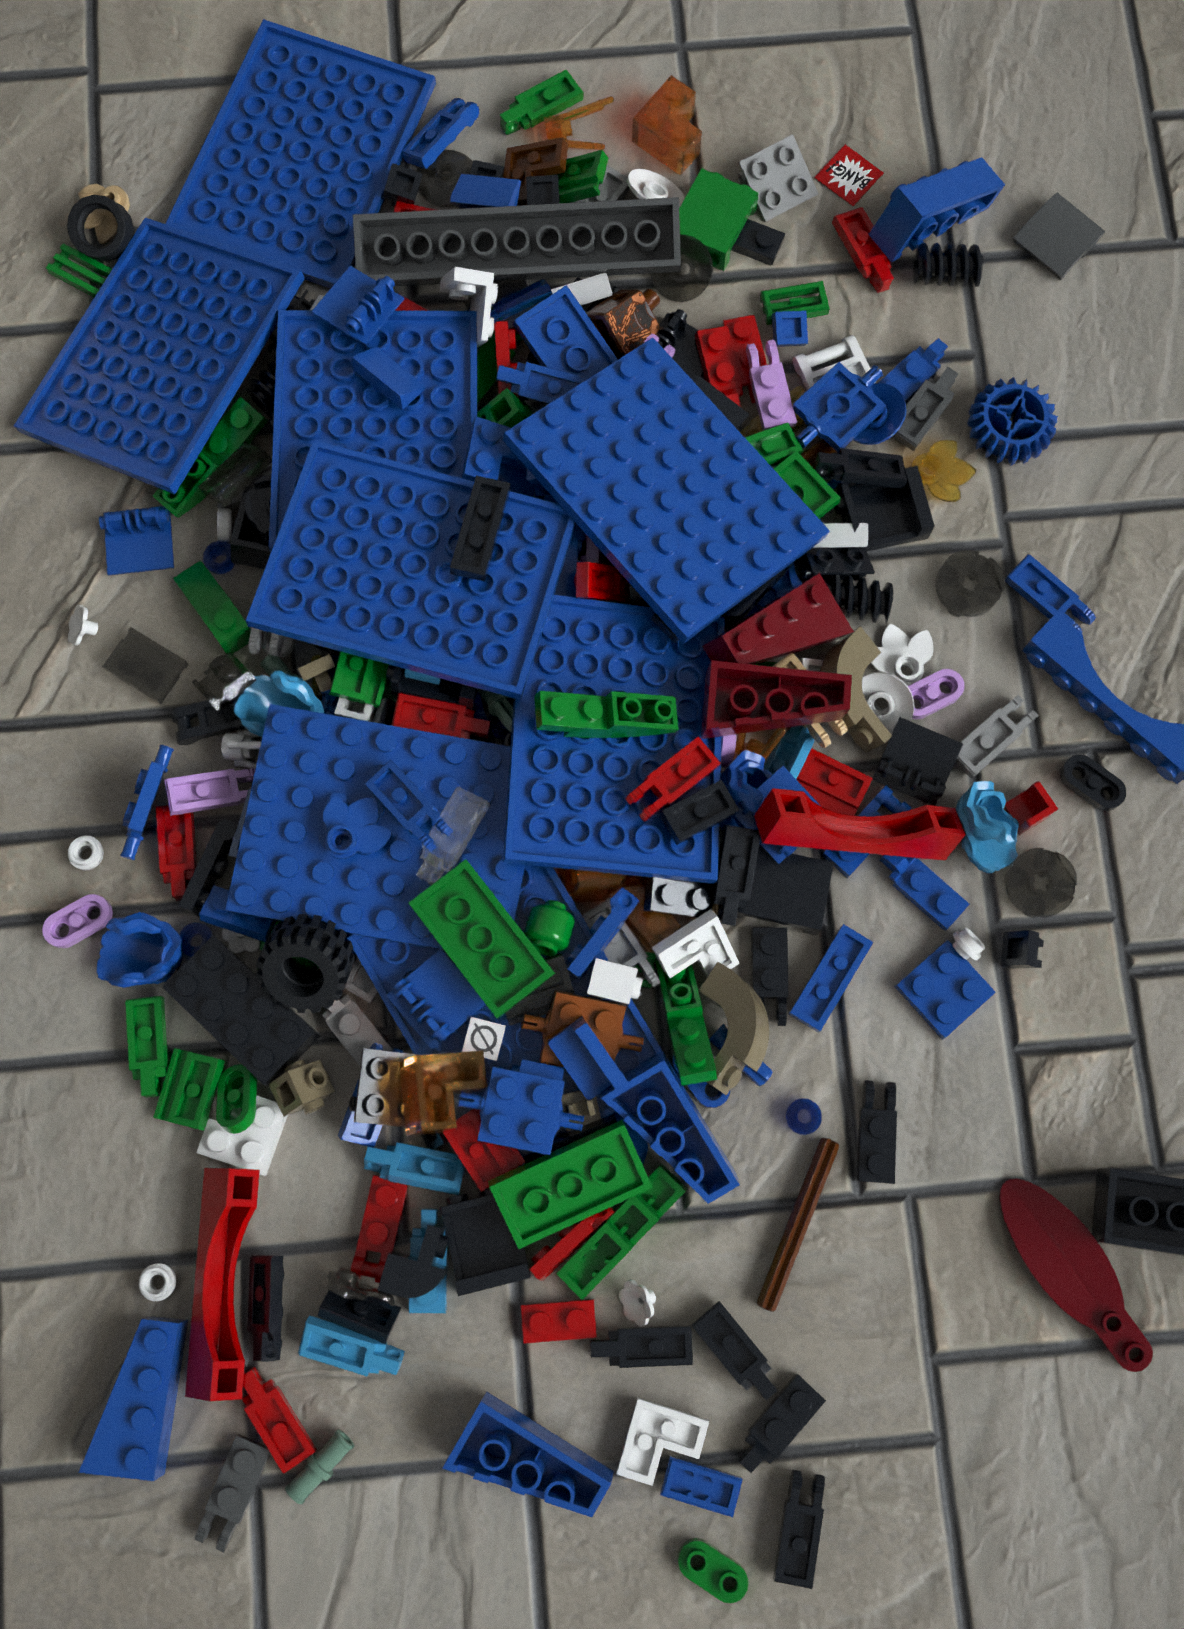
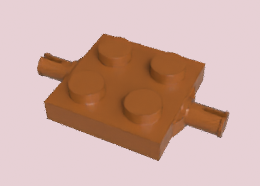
(602, 1016)

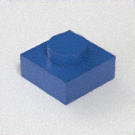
(790, 328)

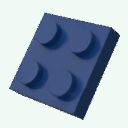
(945, 989)

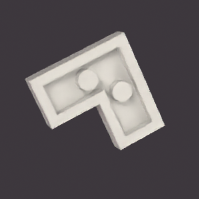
(697, 941)
(250, 1148)
(657, 1428)

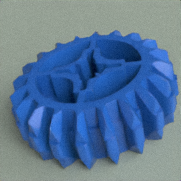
(1031, 418)

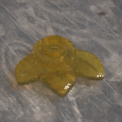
(946, 470)

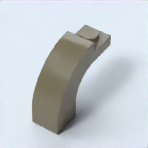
(851, 657)
(747, 1026)

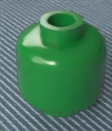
(549, 927)

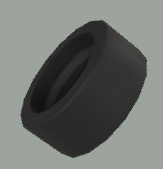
(77, 220)

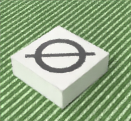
(484, 1037)

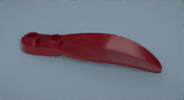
(1071, 1268)

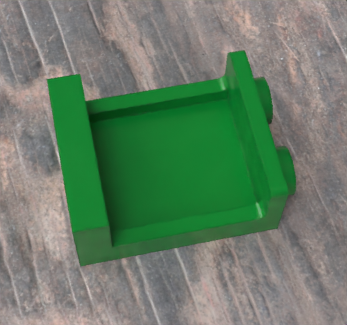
(716, 213)

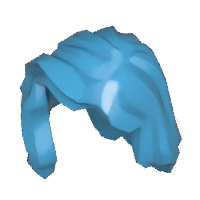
(277, 690)
(988, 827)

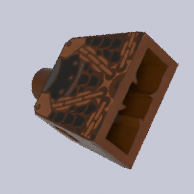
(626, 319)

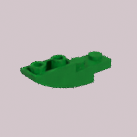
(237, 426)
(605, 716)
(687, 1026)

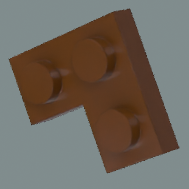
(535, 159)

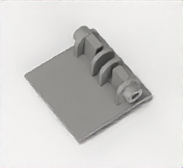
(779, 177)

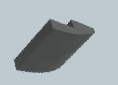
(1058, 235)

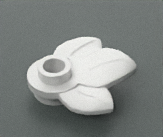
(902, 651)

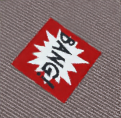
(849, 175)

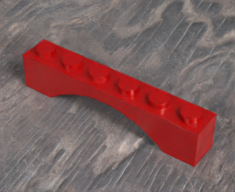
(797, 821)
(214, 1353)

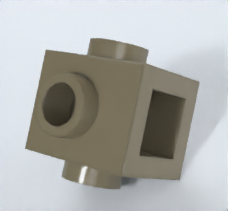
(302, 1087)

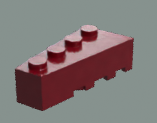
(788, 624)
(763, 698)

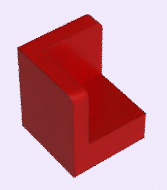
(1031, 807)

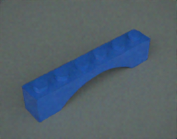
(1063, 655)

